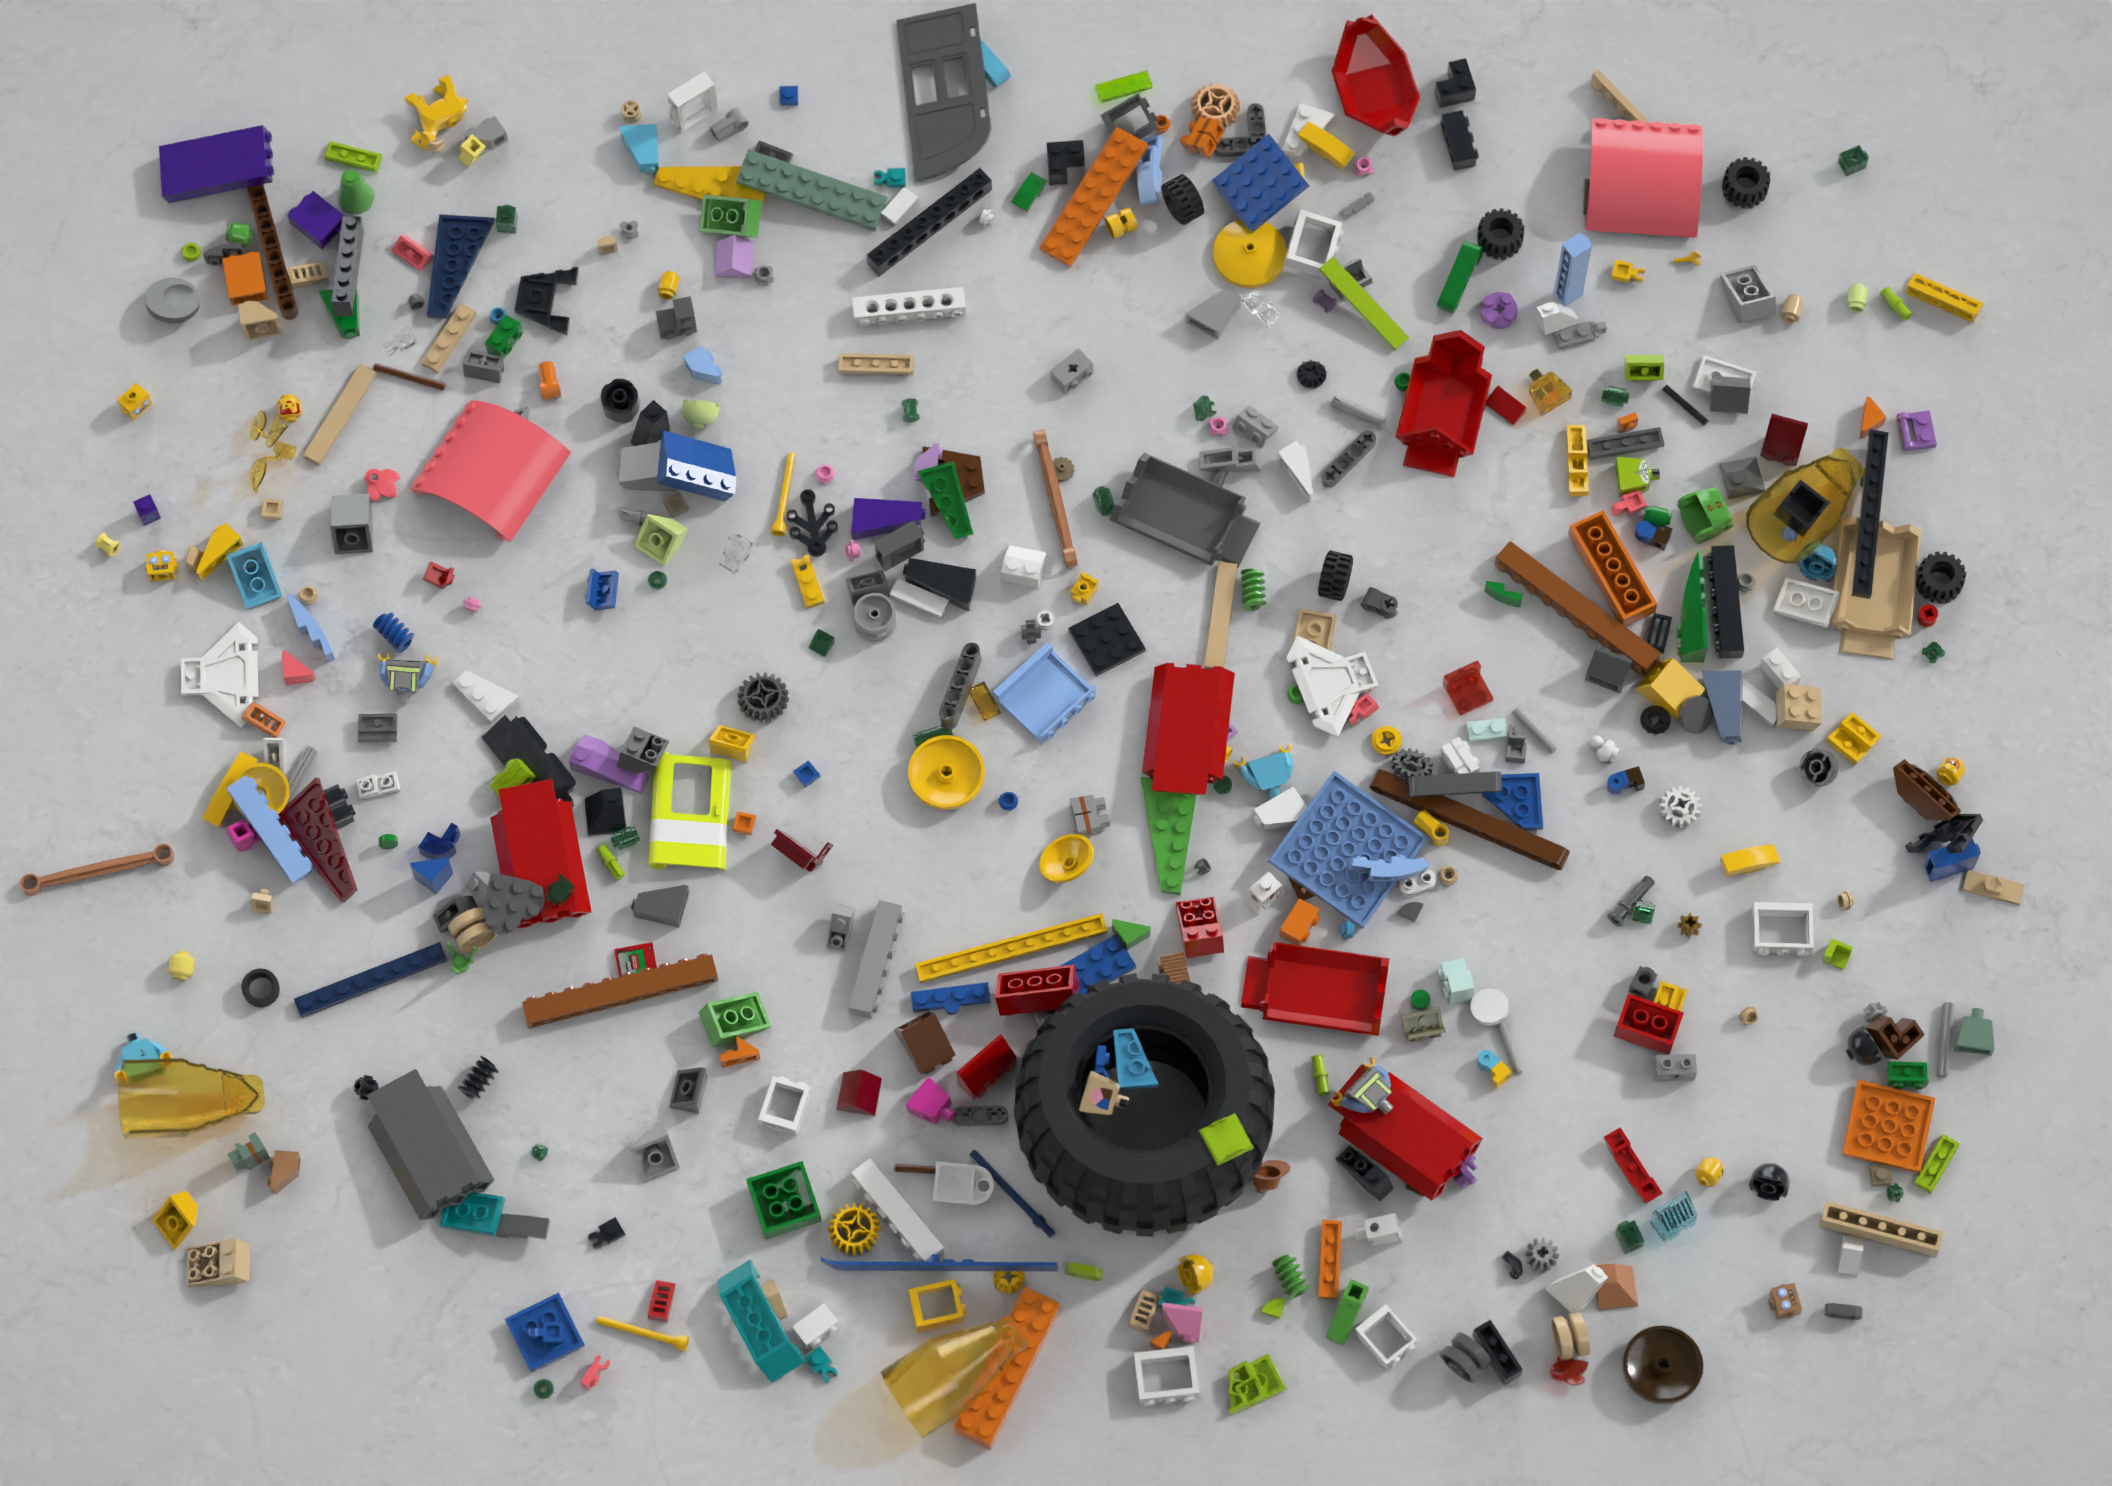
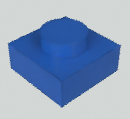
(788, 95)
(806, 774)

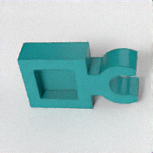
(894, 178)
(1174, 1297)
(820, 1362)

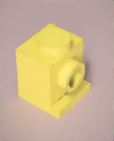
(471, 150)

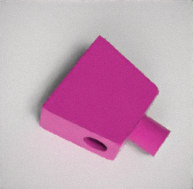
(931, 1103)

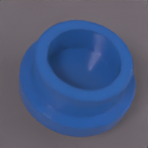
(1008, 801)

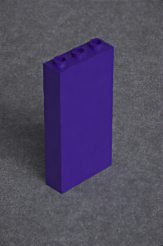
(216, 164)

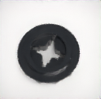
(1315, 380)
(1652, 712)

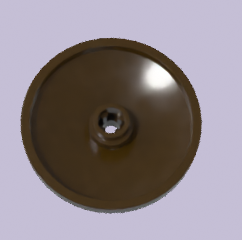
(1665, 1348)

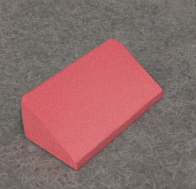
(412, 252)

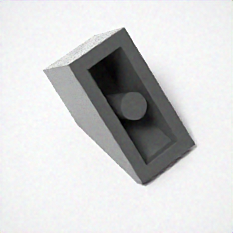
(452, 909)

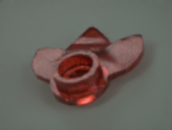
(1571, 1369)

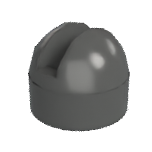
(416, 301)
(1203, 866)

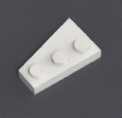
(484, 695)

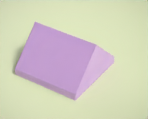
(734, 257)

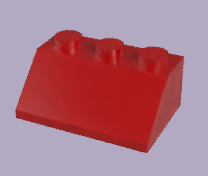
(1648, 1024)
(986, 1067)

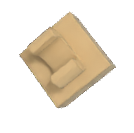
(262, 902)

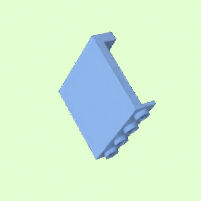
(1044, 693)

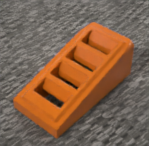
(260, 725)

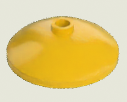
(269, 780)
(1066, 858)

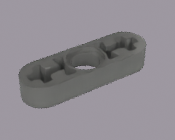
(973, 1109)

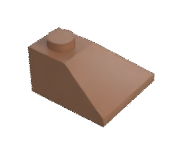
(1618, 1289)

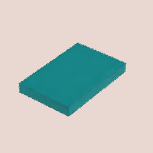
(476, 1214)

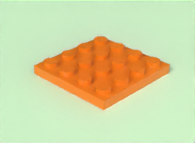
(1888, 1126)

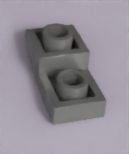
(216, 254)

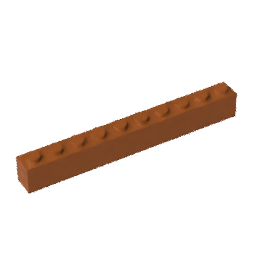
(1576, 607)
(619, 991)

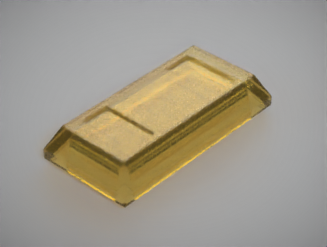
(984, 701)

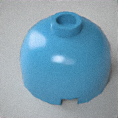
(1819, 564)

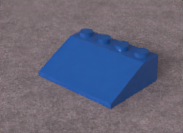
(696, 466)

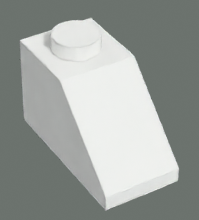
(1555, 317)

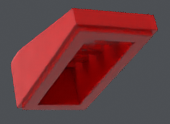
(659, 1316)

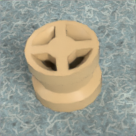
(631, 107)

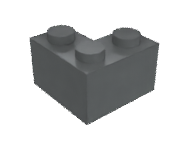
(677, 320)

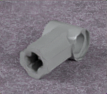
(732, 122)

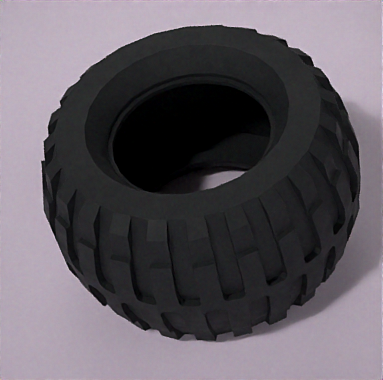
(1124, 1185)

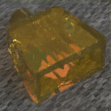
(1548, 391)

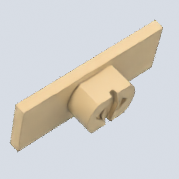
(1993, 887)

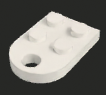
(960, 1183)

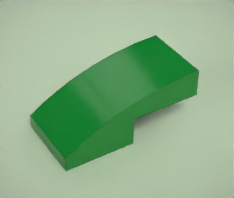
(1029, 191)
(1496, 591)

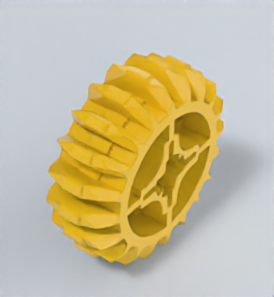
(858, 1213)

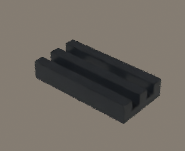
(1662, 618)

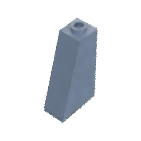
(1726, 698)

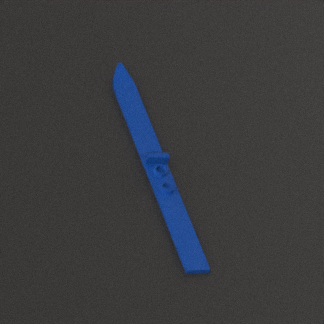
(933, 1264)

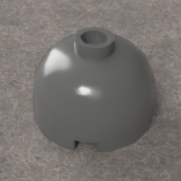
(1819, 767)

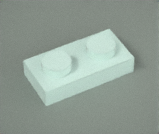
(1487, 730)

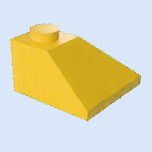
(176, 1218)

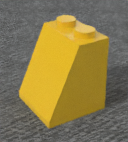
(1669, 686)

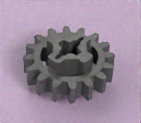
(1411, 764)

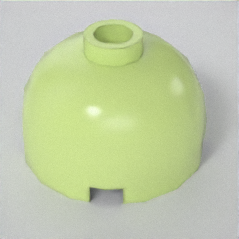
(700, 412)

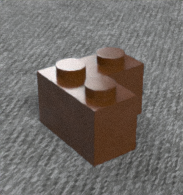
(1894, 1038)

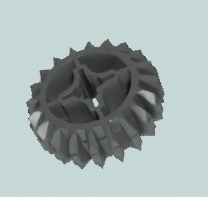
(779, 693)

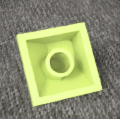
(660, 537)

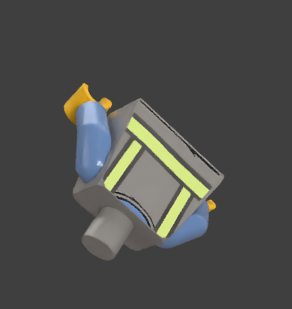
(405, 674)
(1368, 1091)

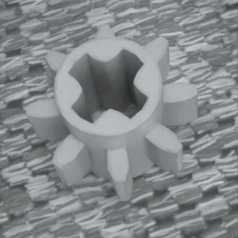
(1873, 1011)

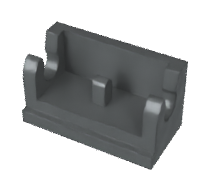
(483, 366)

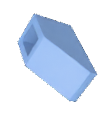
(701, 366)

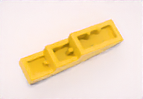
(1577, 460)
(222, 801)

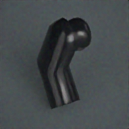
(1516, 1265)

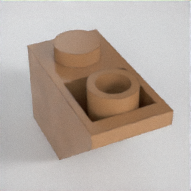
(285, 1169)

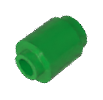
(1657, 516)

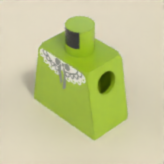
(1634, 475)

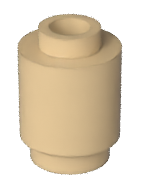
(1792, 308)

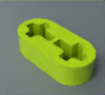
(1084, 1271)

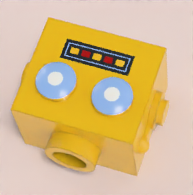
(134, 401)
(161, 566)

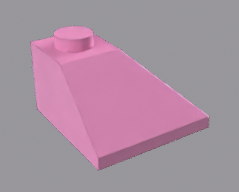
(1183, 1320)

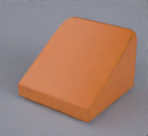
(1162, 1341)

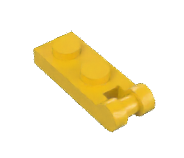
(807, 582)

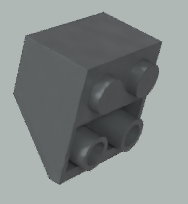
(1608, 669)
(641, 751)

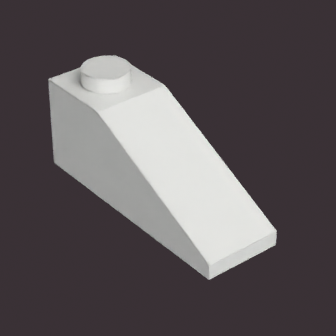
(1295, 462)

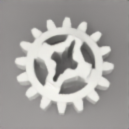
(1684, 799)

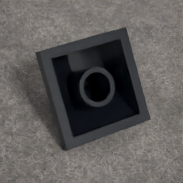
(605, 811)

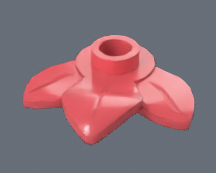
(383, 485)

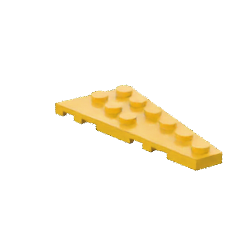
(705, 180)

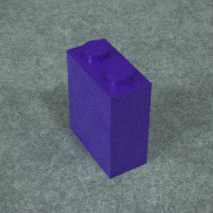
(316, 219)

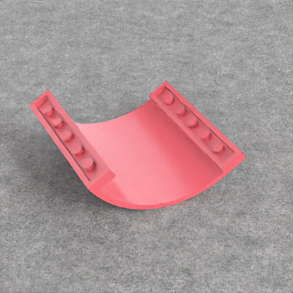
(1645, 178)
(493, 466)

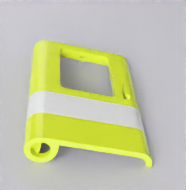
(689, 837)

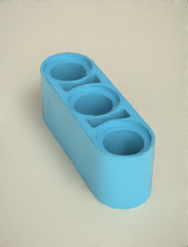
(995, 70)

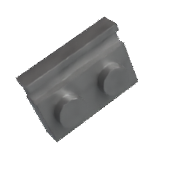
(377, 727)

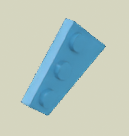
(1131, 1062)

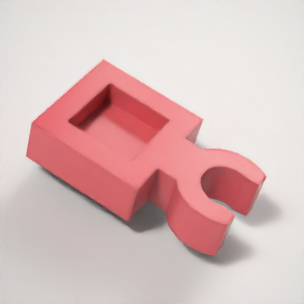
(1362, 707)

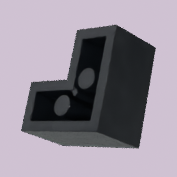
(1458, 87)
(1062, 156)

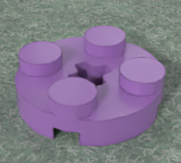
(1501, 300)

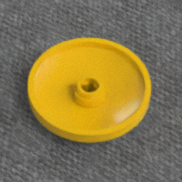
(1249, 257)
(941, 757)

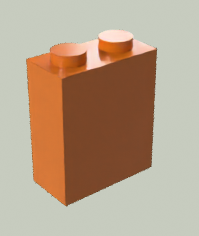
(245, 278)

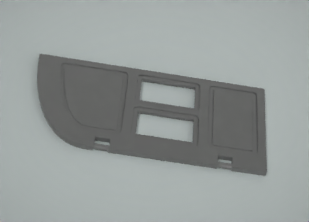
(951, 128)

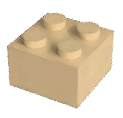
(1799, 707)

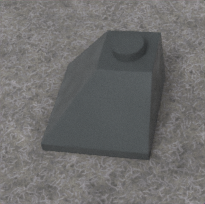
(1742, 477)

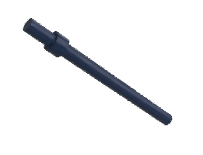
(1038, 1220)

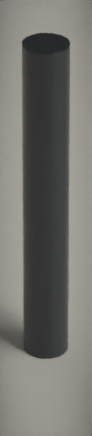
(1685, 405)

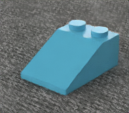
(254, 575)

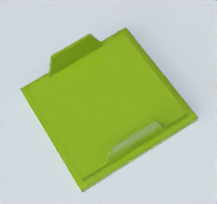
(1226, 1139)

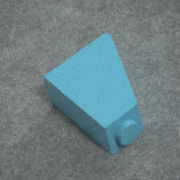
(642, 145)

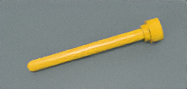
(778, 527)
(679, 1342)

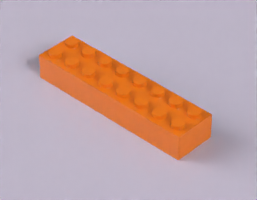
(986, 1417)

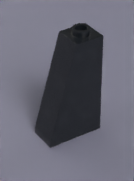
(942, 579)

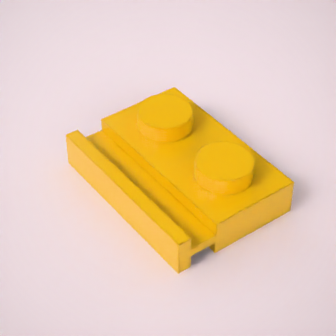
(1670, 996)

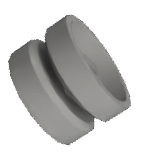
(874, 616)

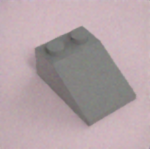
(1749, 294)

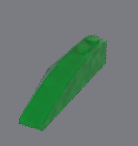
(1693, 616)

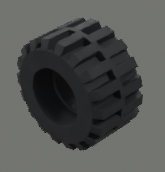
(1743, 195)
(1182, 199)
(1500, 220)
(1947, 565)
(1335, 575)

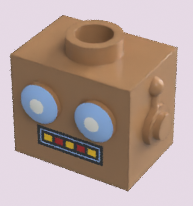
(1785, 1301)

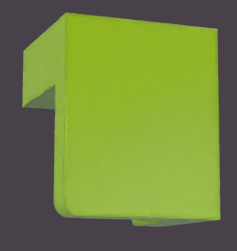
(1837, 954)

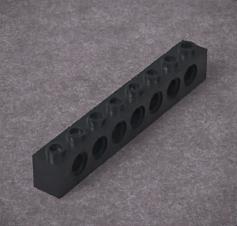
(929, 222)

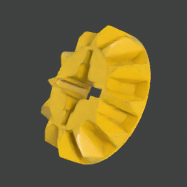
(1390, 733)
(1002, 1284)

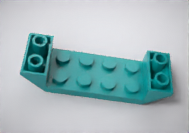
(758, 1322)

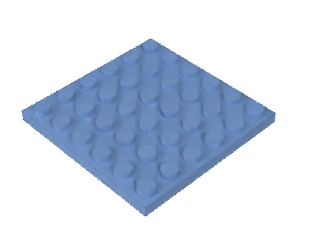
(1333, 831)

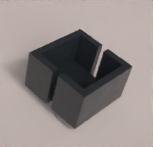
(1801, 508)

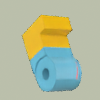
(1494, 1066)

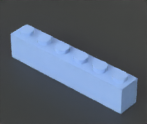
(1572, 269)
(269, 829)

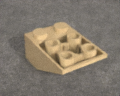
(218, 1263)

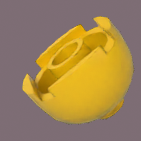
(1195, 1273)

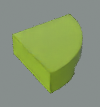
(1274, 1307)

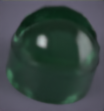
(539, 1152)

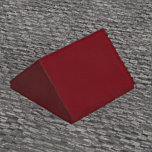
(859, 1092)

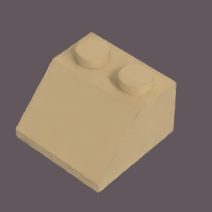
(258, 321)

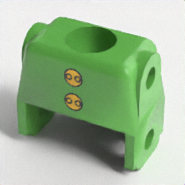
(1705, 514)

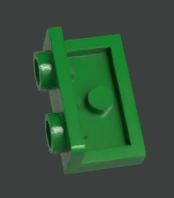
(1907, 1074)

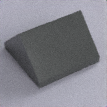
(1730, 394)
(867, 584)
(689, 1089)

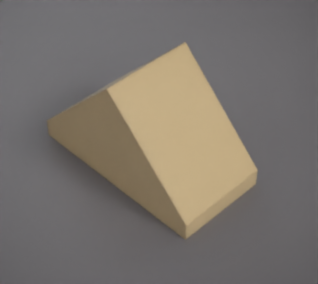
(774, 1297)

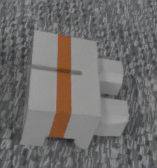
(1085, 814)

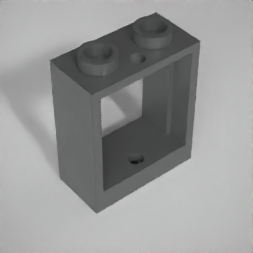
(1127, 106)
(899, 545)

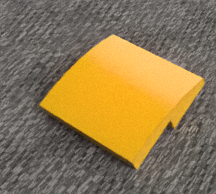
(1853, 738)

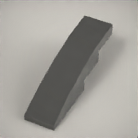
(522, 1226)

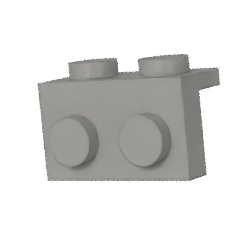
(1254, 426)

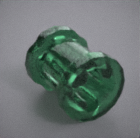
(910, 410)

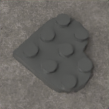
(510, 901)

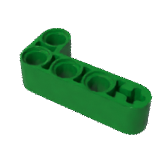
(1467, 258)

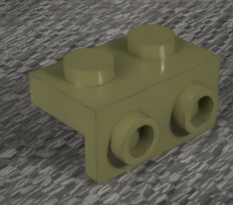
(1423, 1024)

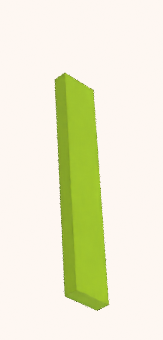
(1363, 303)

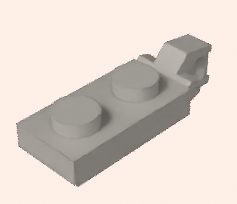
(1579, 334)

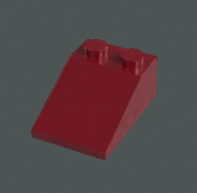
(1783, 440)

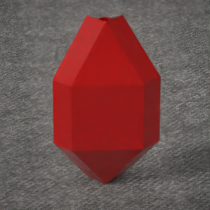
(1374, 77)

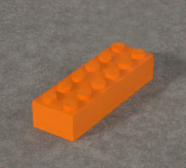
(1612, 568)

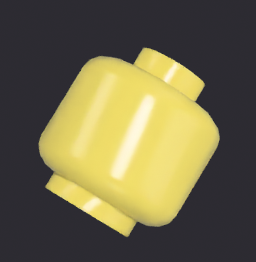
(181, 965)

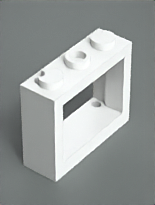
(697, 111)
(1304, 264)
(1783, 910)
(1161, 1356)

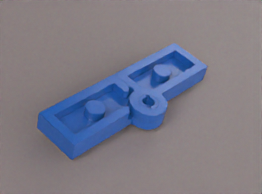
(950, 998)

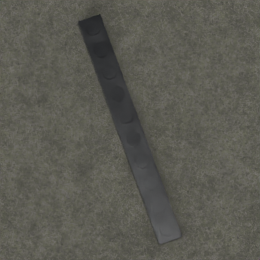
(1869, 514)

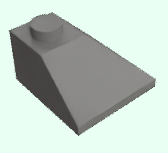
(654, 1154)

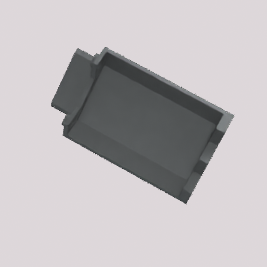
(1173, 510)
(426, 1145)

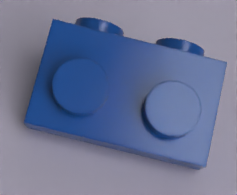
(602, 589)

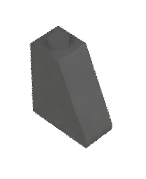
(662, 905)

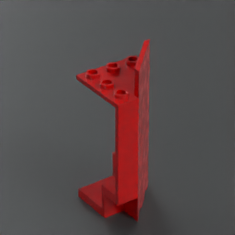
(1444, 404)

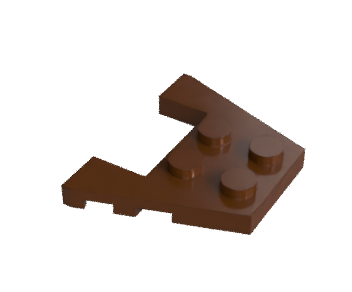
(969, 474)

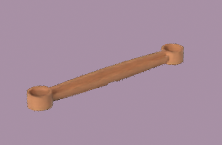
(1055, 496)
(97, 869)

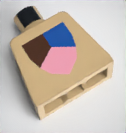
(1102, 1095)

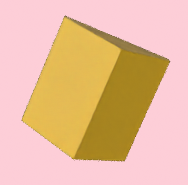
(731, 743)

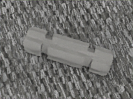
(1358, 205)

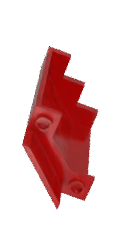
(1187, 727)
(538, 842)
(1317, 988)
(1412, 1139)

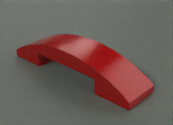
(1631, 1166)

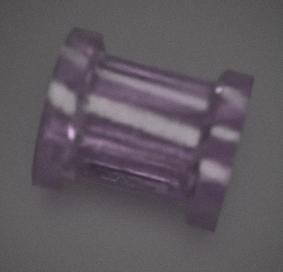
(1324, 301)

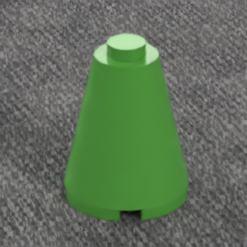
(354, 193)

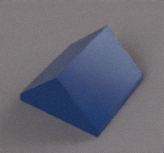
(432, 873)

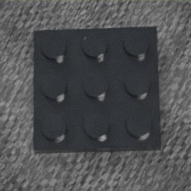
(1107, 639)

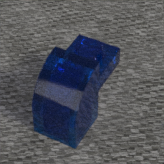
(436, 847)

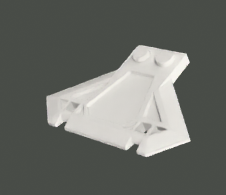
(225, 674)
(1329, 682)

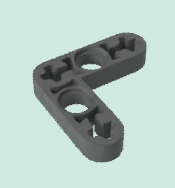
(1253, 138)

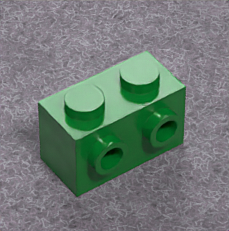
(504, 336)

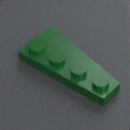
(947, 494)

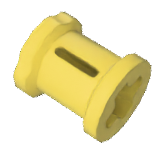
(113, 545)

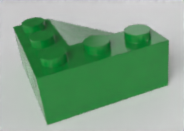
(784, 1200)

